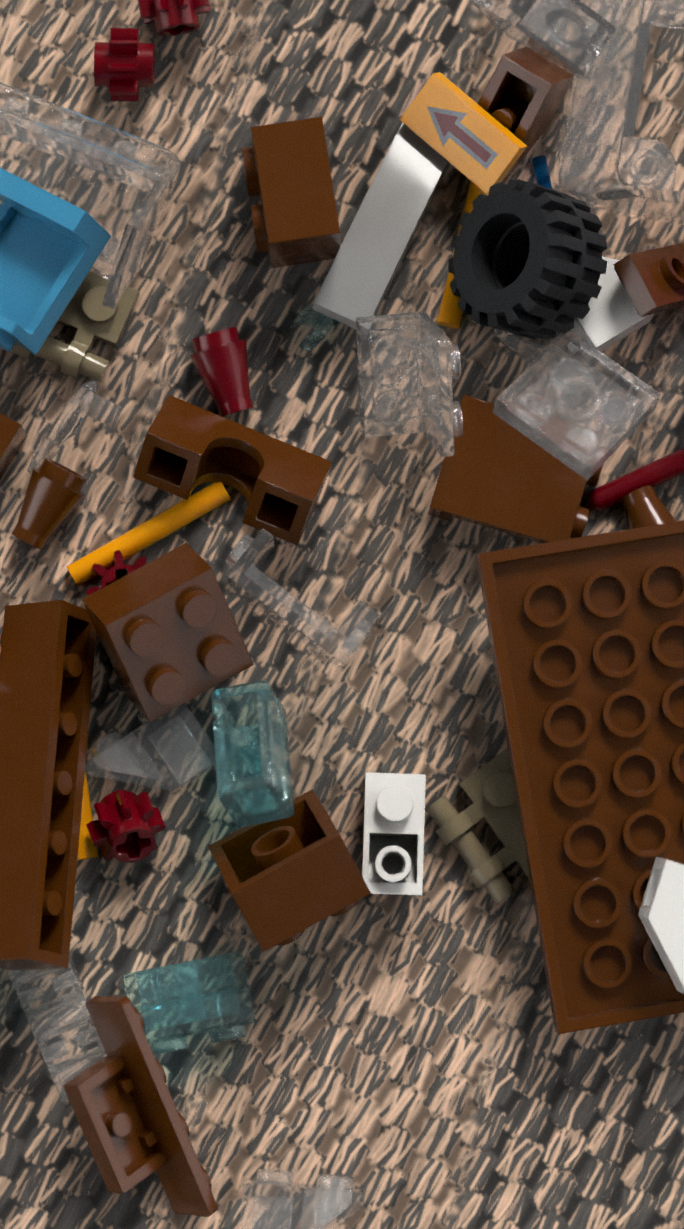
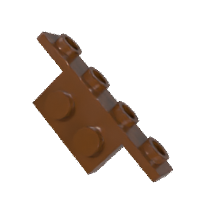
(132, 1116)

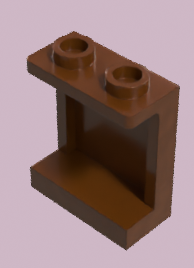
(508, 481)

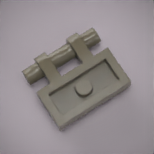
(91, 322)
(495, 801)

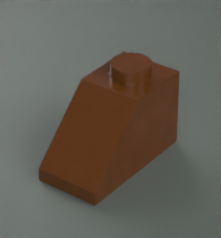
(525, 95)

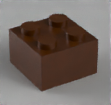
(295, 190)
(168, 631)
(289, 872)

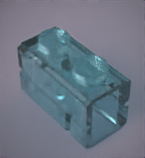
(252, 753)
(193, 1000)

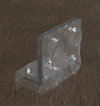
(408, 379)

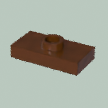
(654, 278)

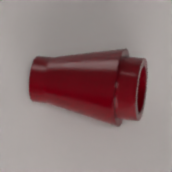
(224, 369)

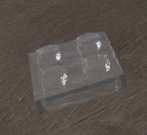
(576, 403)

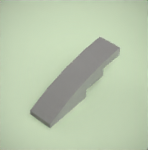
(382, 229)

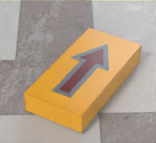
(463, 132)

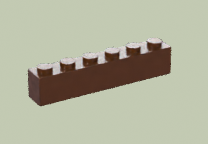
(42, 773)

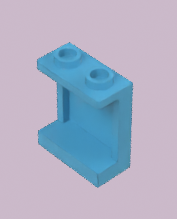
(43, 259)

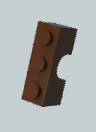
(200, 447)

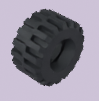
(527, 260)

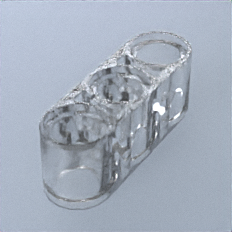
(60, 1021)

